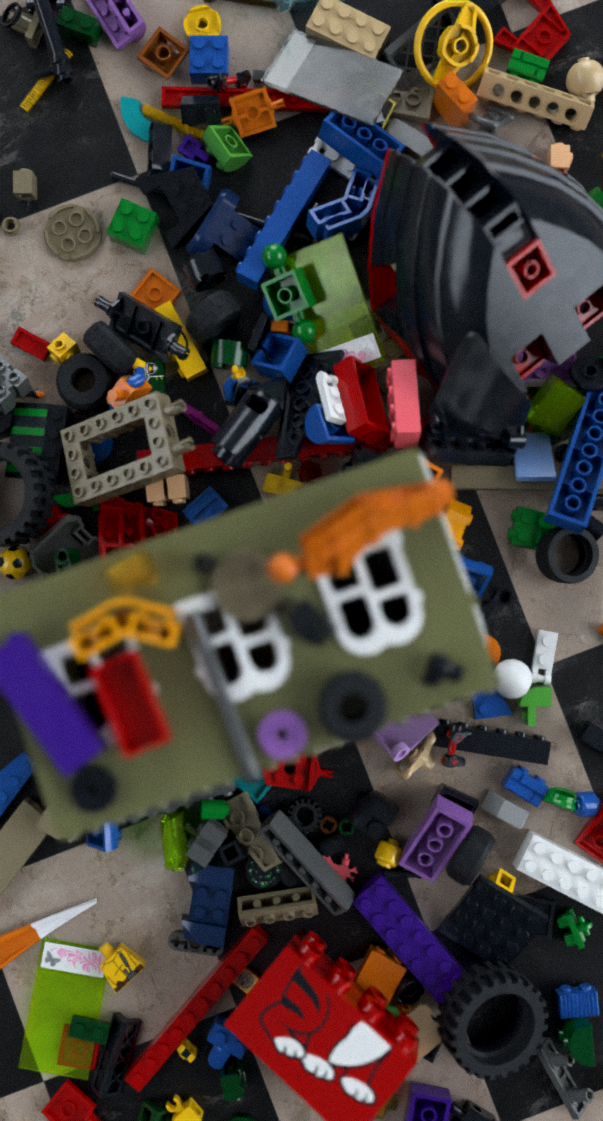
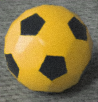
(15, 563)

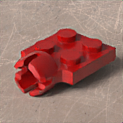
(70, 1105)

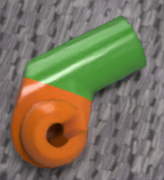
(398, 1008)

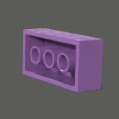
(436, 838)

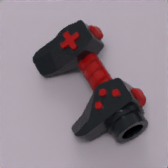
(220, 81)
(455, 735)

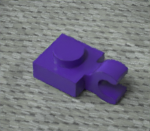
(193, 149)

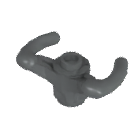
(493, 120)

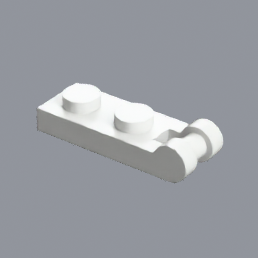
(339, 163)
(330, 398)
(544, 656)

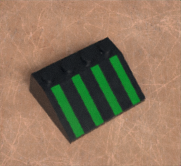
(39, 428)

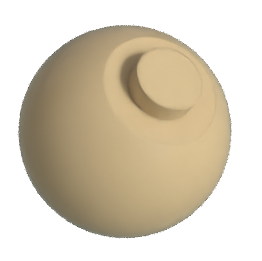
(585, 78)

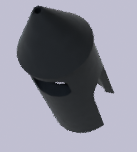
(249, 422)

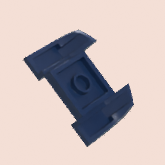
(209, 904)

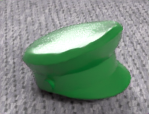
(561, 798)

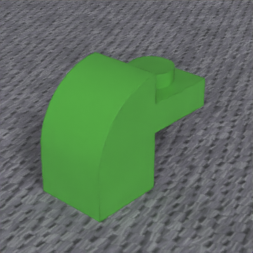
(535, 697)

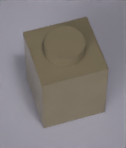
(24, 184)

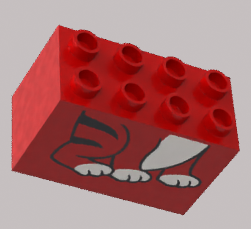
(326, 1032)

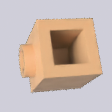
(560, 156)

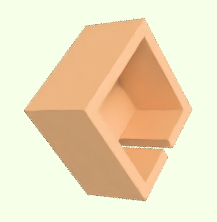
(172, 489)

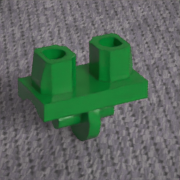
(570, 920)

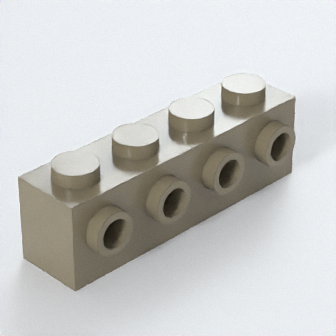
(277, 906)

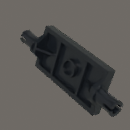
(143, 326)

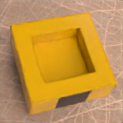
(187, 1050)

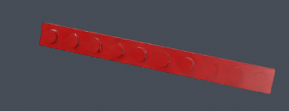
(172, 97)

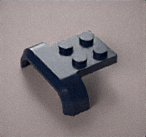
(224, 229)

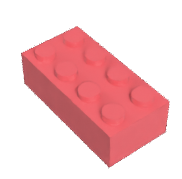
(403, 404)

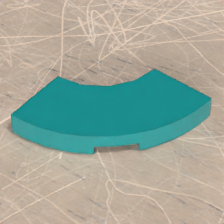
(134, 119)

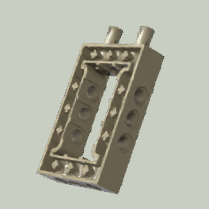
(166, 459)

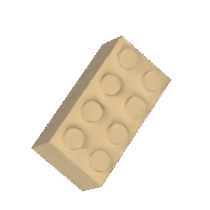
(348, 28)

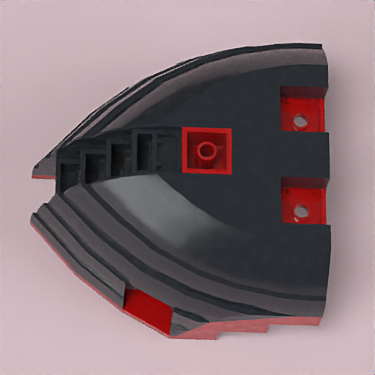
(483, 248)

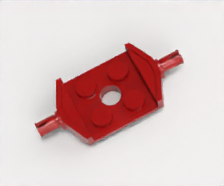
(303, 777)

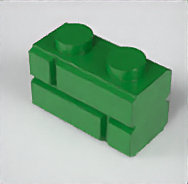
(527, 66)

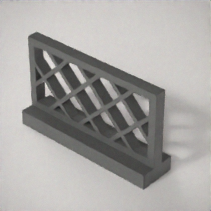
(405, 40)

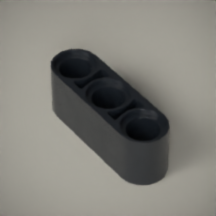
(159, 147)

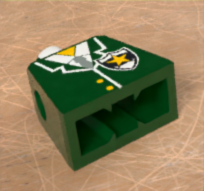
(155, 375)

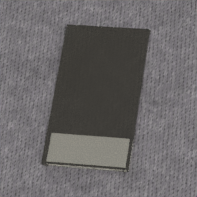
(332, 77)

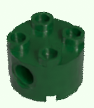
(228, 354)

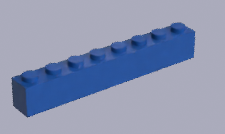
(285, 217)

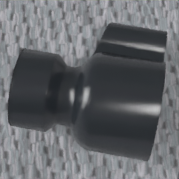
(440, 667)

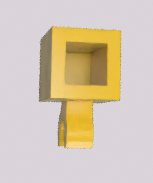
(185, 1111)

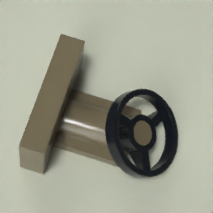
(23, 23)

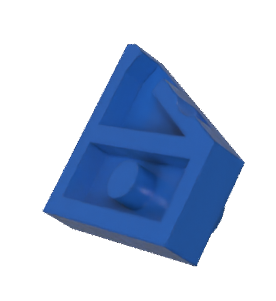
(489, 705)

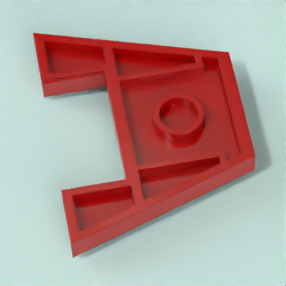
(542, 37)

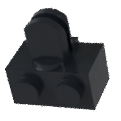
(309, 623)

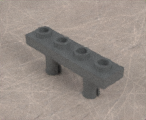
(555, 1065)

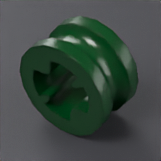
(346, 832)

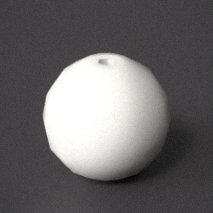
(514, 678)

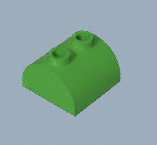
(226, 147)

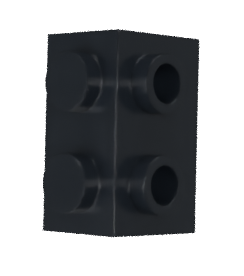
(201, 109)

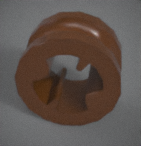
(331, 819)

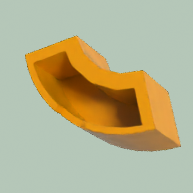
(457, 517)

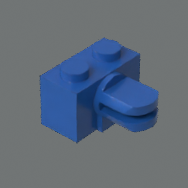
(224, 1043)

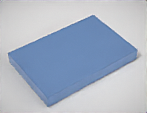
(535, 460)

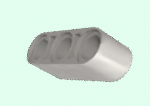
(415, 142)

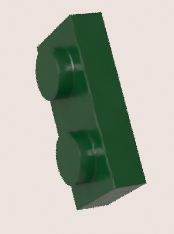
(89, 1029)

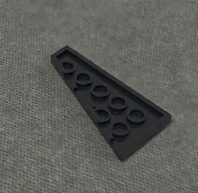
(299, 398)

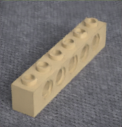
(531, 89)

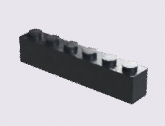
(497, 743)

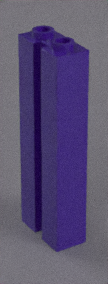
(47, 705)

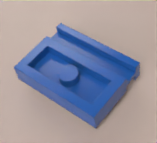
(205, 507)

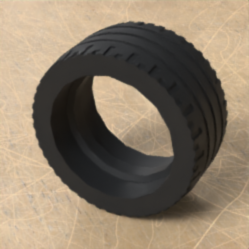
(587, 559)

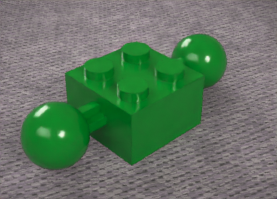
(288, 293)

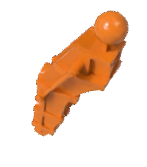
(360, 522)

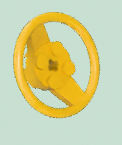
(461, 31)

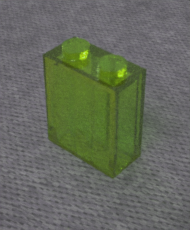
(554, 405)
(174, 841)

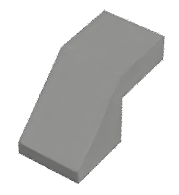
(505, 810)

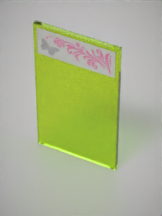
(341, 307)
(64, 985)

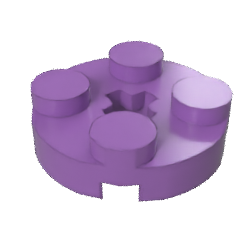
(275, 722)

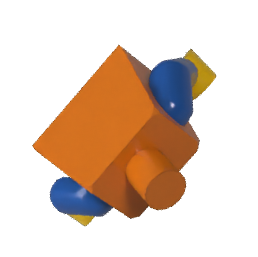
(129, 387)

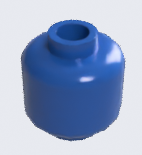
(587, 804)

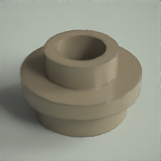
(7, 222)

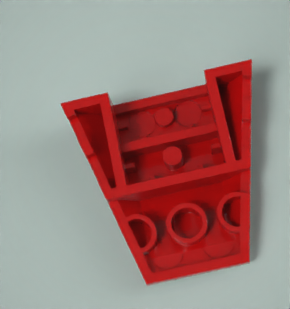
(131, 524)

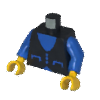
(236, 386)

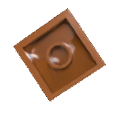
(162, 53)

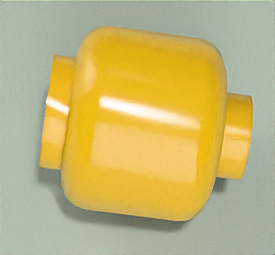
(388, 853)

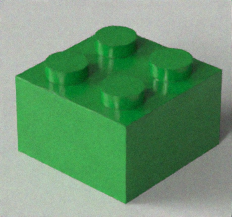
(133, 226)

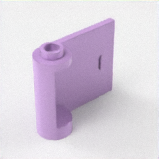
(402, 738)

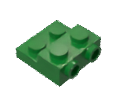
(527, 527)

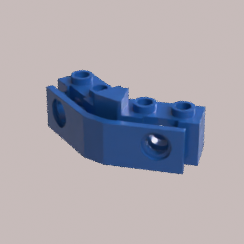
(345, 212)

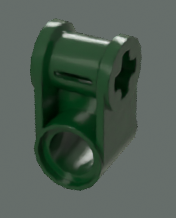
(66, 558)

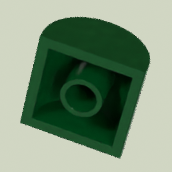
(578, 1039)

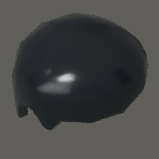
(409, 990)

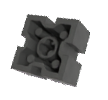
(12, 385)
(205, 840)

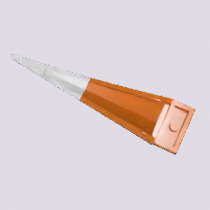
(20, 939)

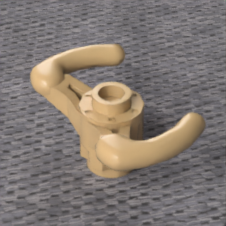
(419, 757)

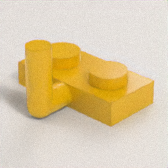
(281, 484)

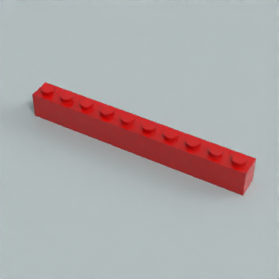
(196, 1007)

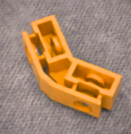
(124, 624)

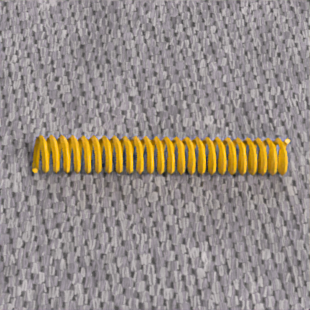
(46, 82)
(176, 122)

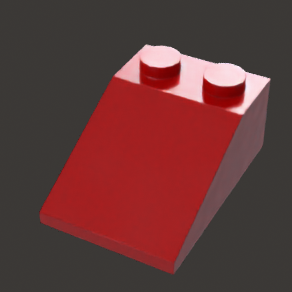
(591, 836)

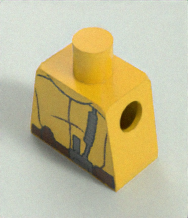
(120, 964)

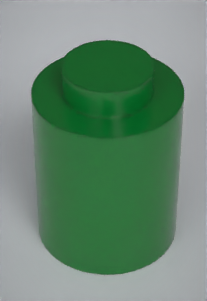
(214, 809)

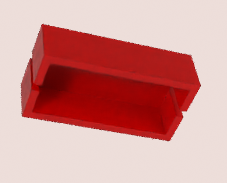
(361, 400)
(131, 703)

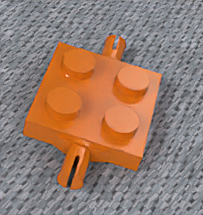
(253, 112)

